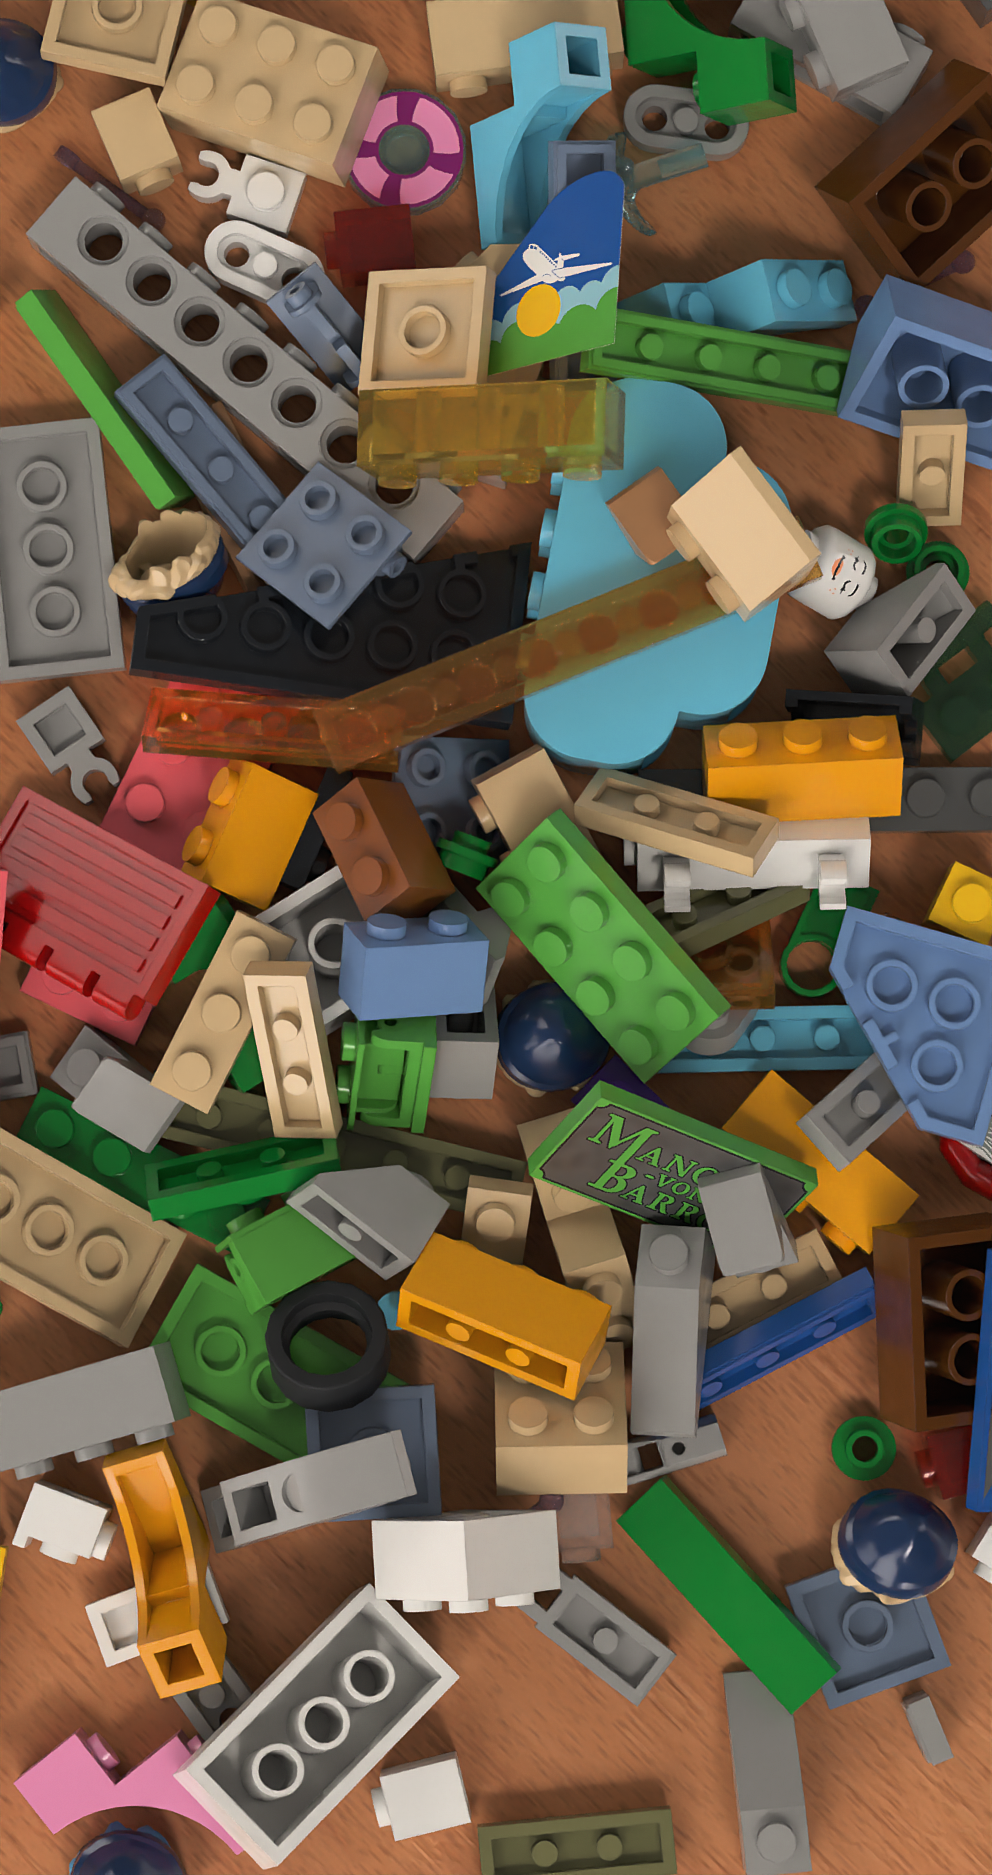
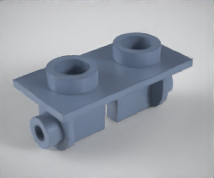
(322, 324)

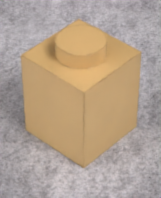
(138, 143)

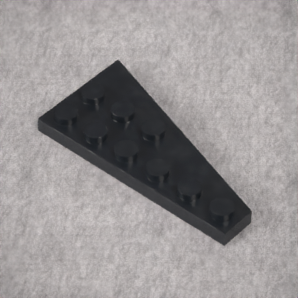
(393, 627)

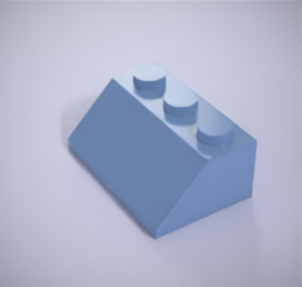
(921, 355)

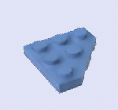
(925, 1016)

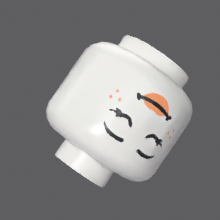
(847, 574)

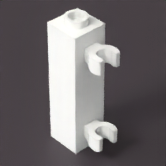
(807, 853)

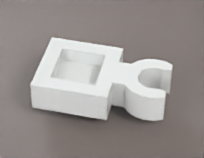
(258, 194)

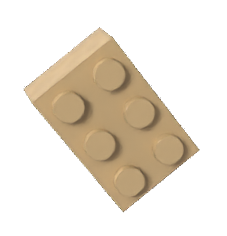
(273, 88)

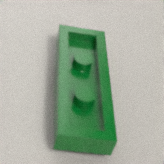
(236, 1174)

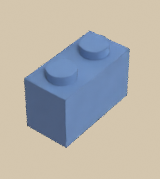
(413, 966)

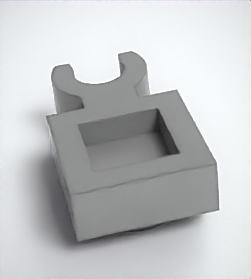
(64, 738)

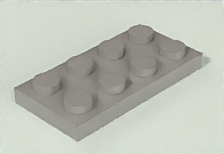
(56, 554)

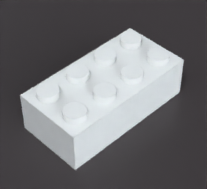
(316, 1727)

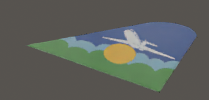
(562, 278)

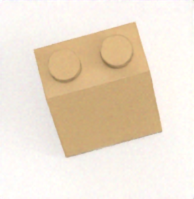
(741, 536)

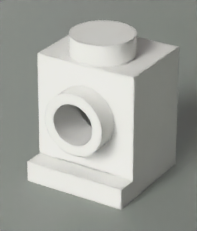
(65, 1524)

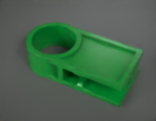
(821, 928)

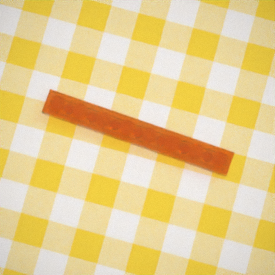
(521, 663)

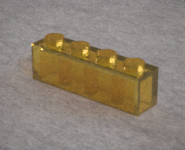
(491, 431)

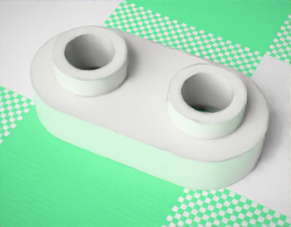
(268, 262)

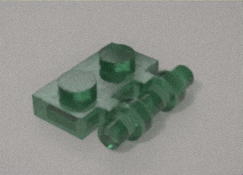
(961, 711)

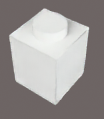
(422, 1796)

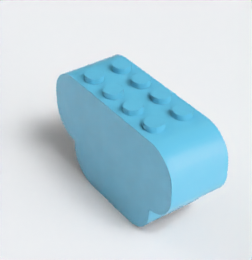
(706, 677)

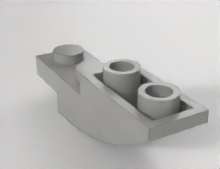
(308, 1491)

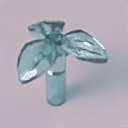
(650, 173)

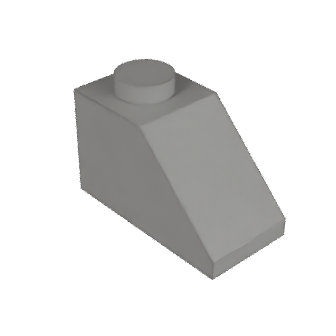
(900, 633)
(466, 1054)
(373, 1213)

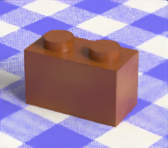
(383, 849)

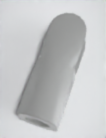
(677, 1452)

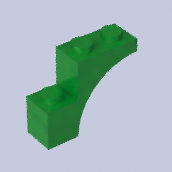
(734, 77)

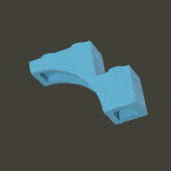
(553, 82)
(758, 298)

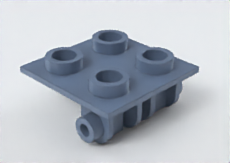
(325, 546)
(439, 784)

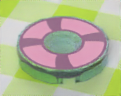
(410, 153)

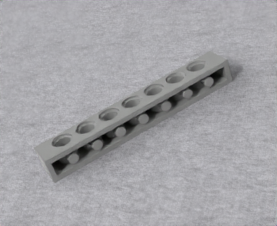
(65, 238)

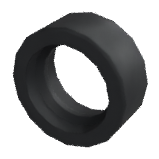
(321, 1302)

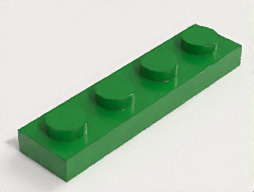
(113, 1162)

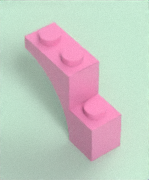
(82, 1780)

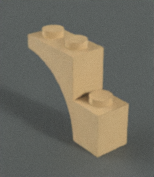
(585, 1240)

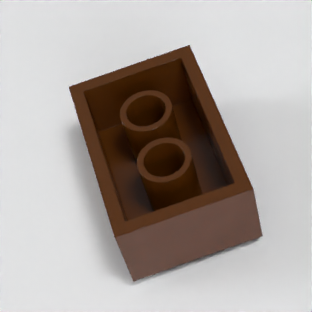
(921, 179)
(929, 1318)

